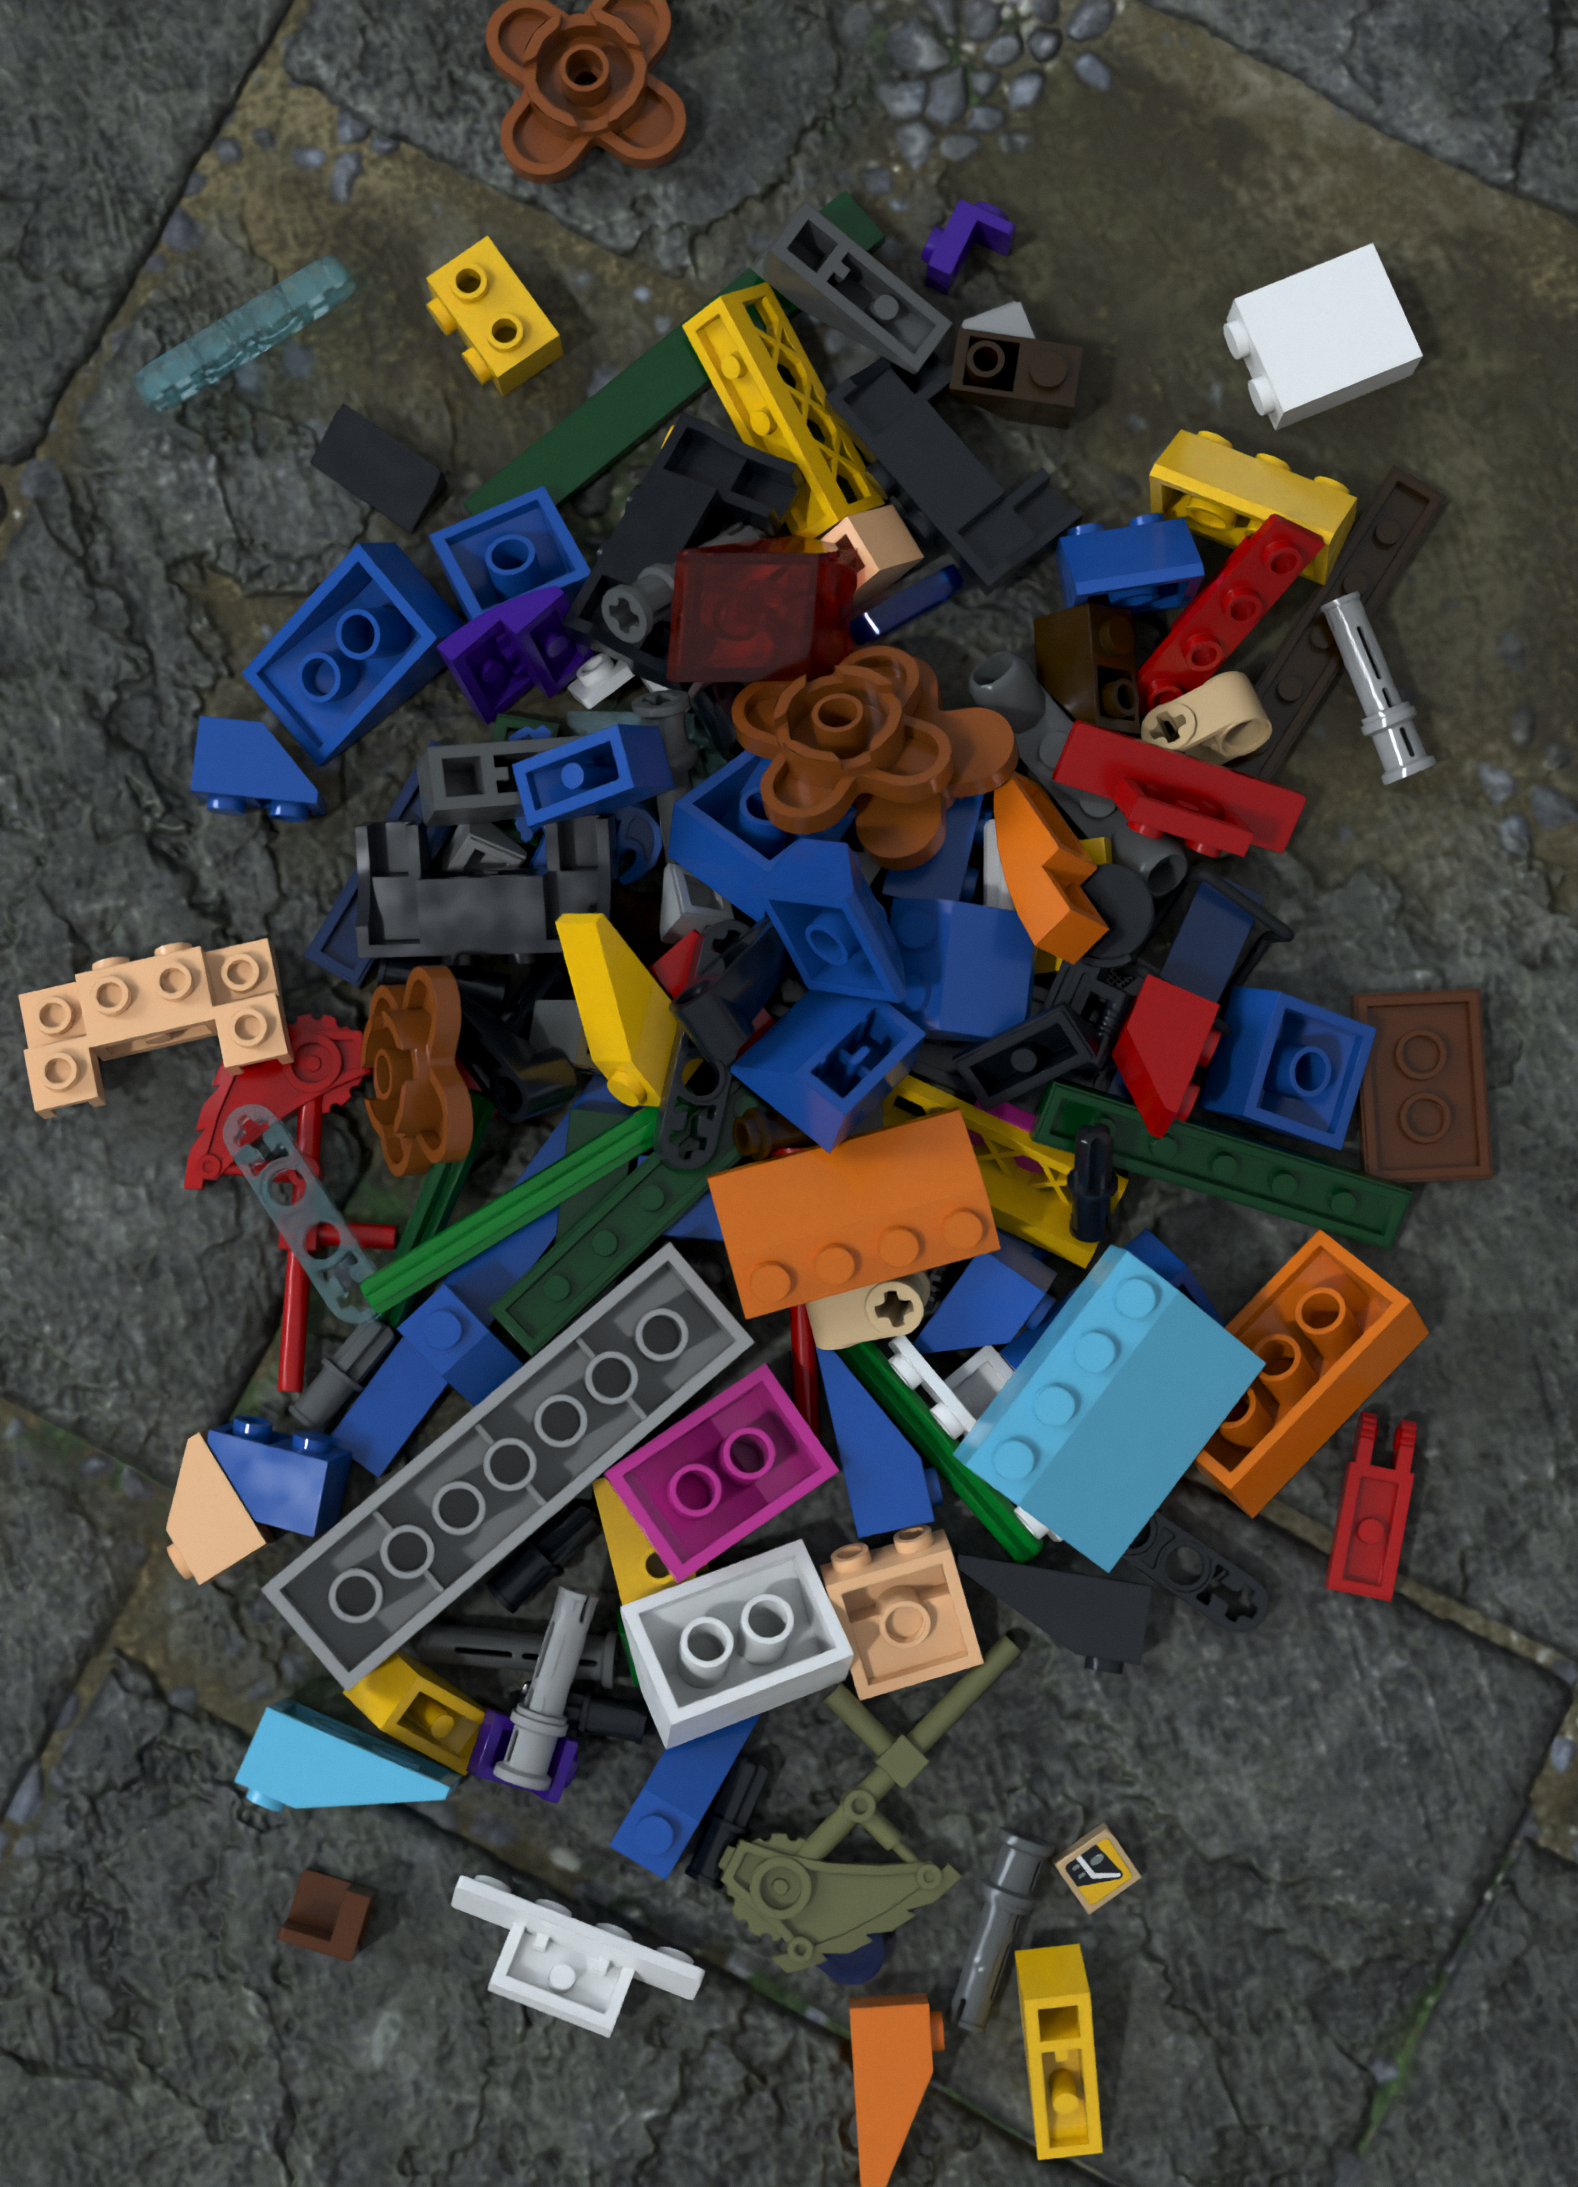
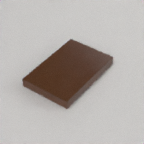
(1424, 1087)

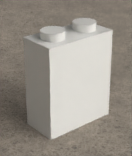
(1322, 337)

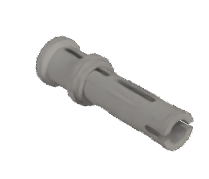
(1388, 719)
(541, 1716)

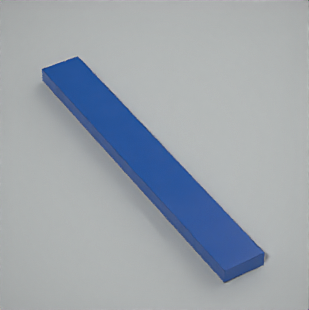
(406, 1383)

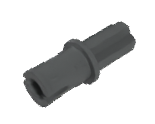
(343, 1375)

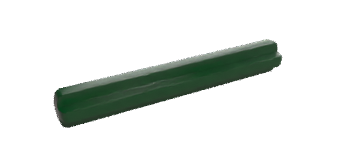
(438, 1199)

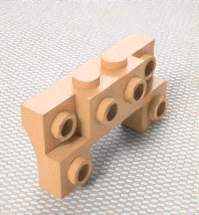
(151, 1006)

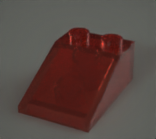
(761, 610)

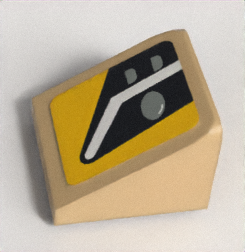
(1096, 1868)

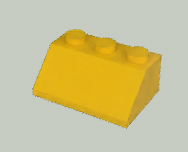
(1233, 494)

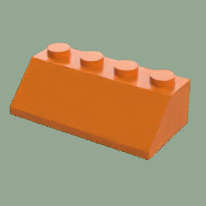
(854, 1215)
(1327, 1345)

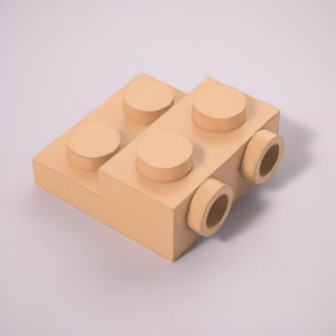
(901, 1611)

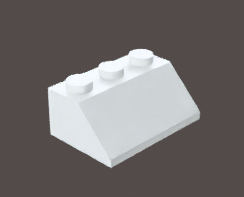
(735, 1643)

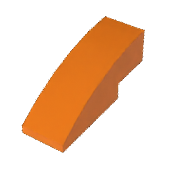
(1045, 870)

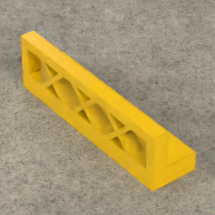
(772, 413)
(1021, 1202)

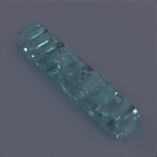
(244, 334)
(297, 1220)

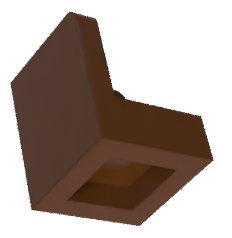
(329, 1915)

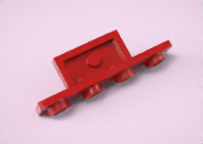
(1226, 610)
(1179, 793)

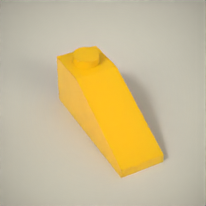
(620, 1010)
(1059, 2051)

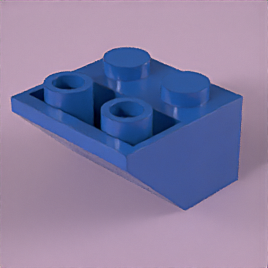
(831, 1062)

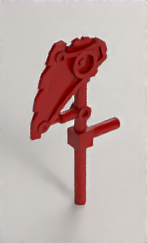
(320, 1077)

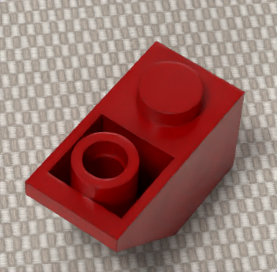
(1160, 1049)

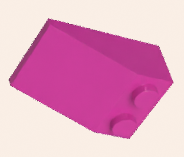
(721, 1472)

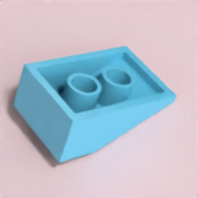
(323, 1762)

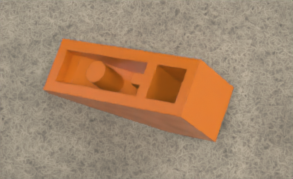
(891, 2072)

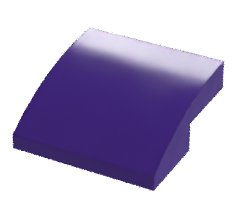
(512, 650)

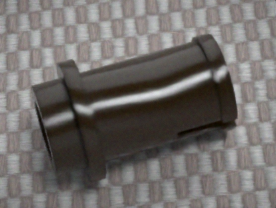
(762, 1132)

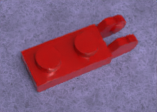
(1372, 1514)

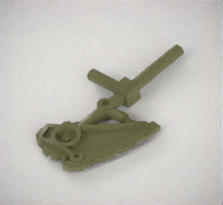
(833, 1904)

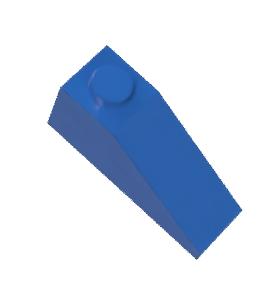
(877, 1462)
(678, 1797)

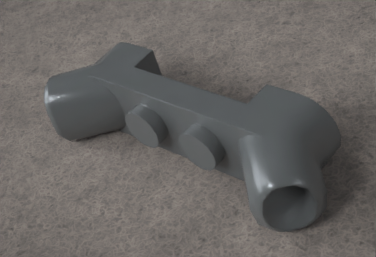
(1041, 730)

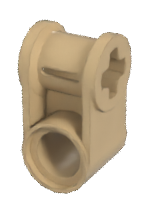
(1212, 721)
(869, 1312)

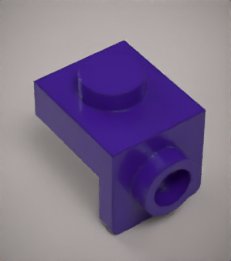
(949, 247)
(492, 1747)

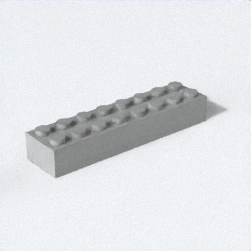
(507, 1466)

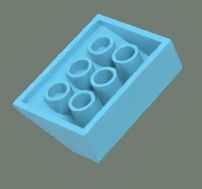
(1109, 1407)

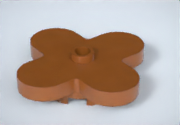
(561, 121)
(842, 739)
(983, 757)
(420, 1095)

